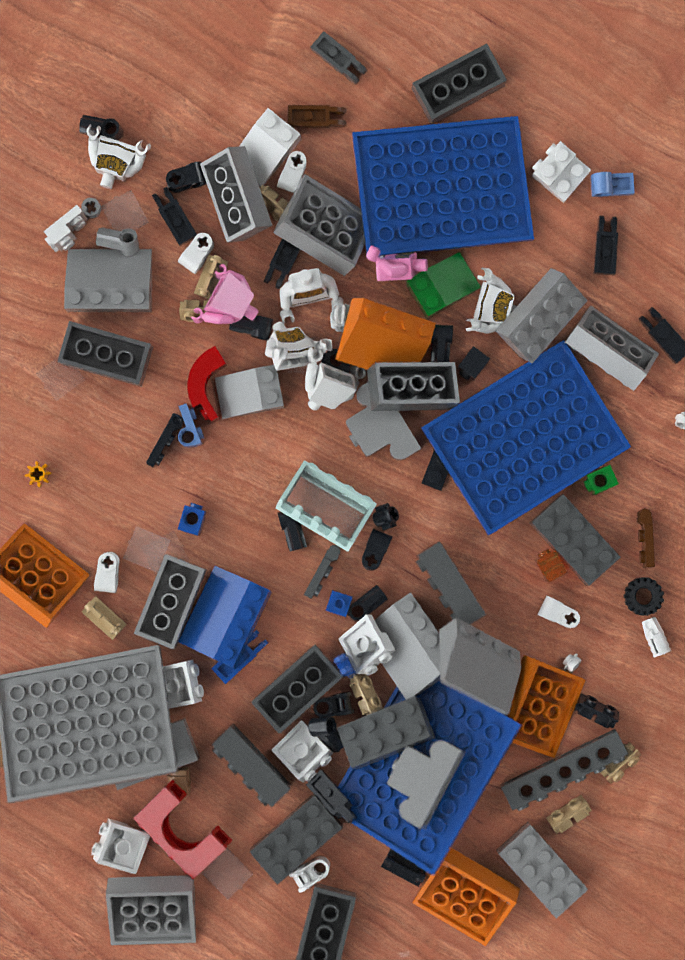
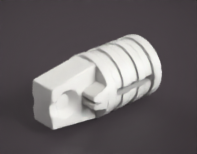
(655, 637)

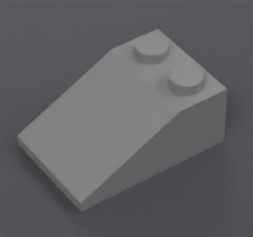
(249, 392)

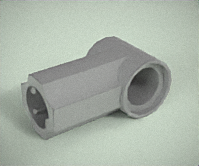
(120, 240)

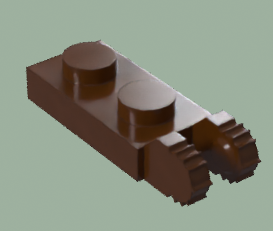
(314, 116)
(645, 536)

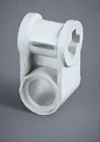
(292, 175)
(193, 255)
(107, 577)
(556, 611)
(307, 875)

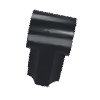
(105, 124)
(258, 328)
(441, 343)
(293, 532)
(368, 602)
(327, 731)

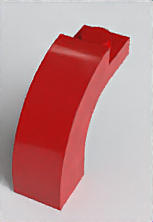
(198, 377)

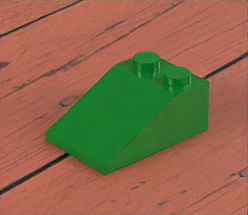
(442, 285)

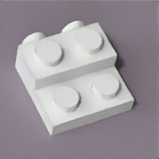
(560, 171)
(60, 233)
(366, 646)
(182, 684)
(302, 752)
(120, 846)

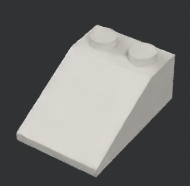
(269, 144)

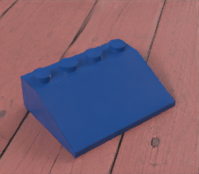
(225, 616)

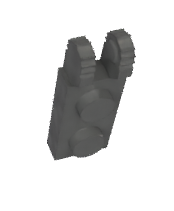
(337, 56)
(323, 571)

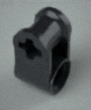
(188, 176)
(377, 546)
(335, 705)

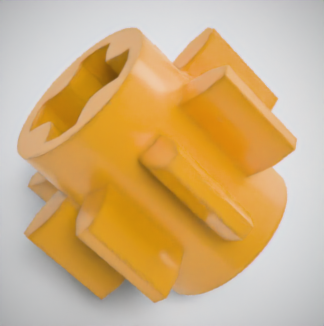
(33, 470)

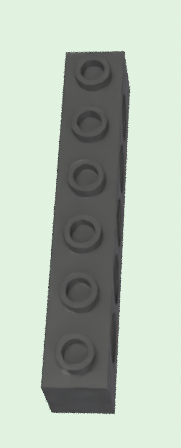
(551, 768)

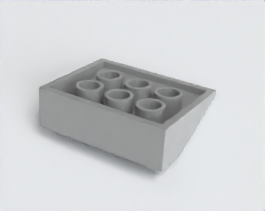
(323, 225)
(108, 281)
(416, 645)
(479, 665)
(151, 910)

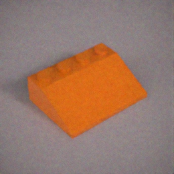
(382, 335)
(38, 575)
(543, 705)
(467, 897)

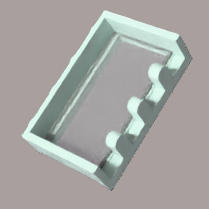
(326, 505)

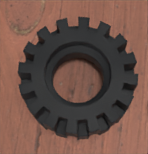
(653, 605)

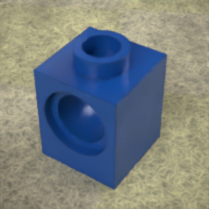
(185, 526)
(339, 603)

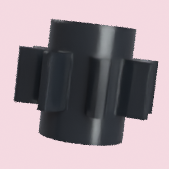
(385, 516)

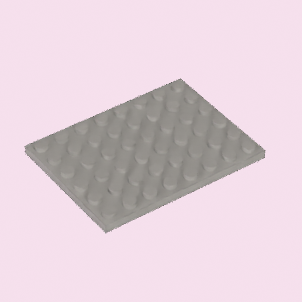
(85, 724)

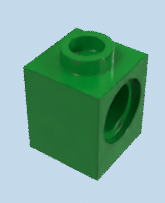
(609, 476)

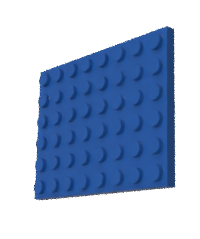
(443, 186)
(526, 437)
(455, 720)

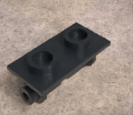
(606, 714)
(403, 868)

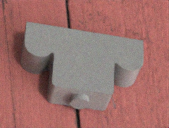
(380, 428)
(424, 779)

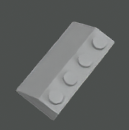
(612, 348)

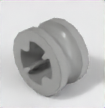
(85, 210)

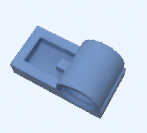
(610, 184)
(189, 416)

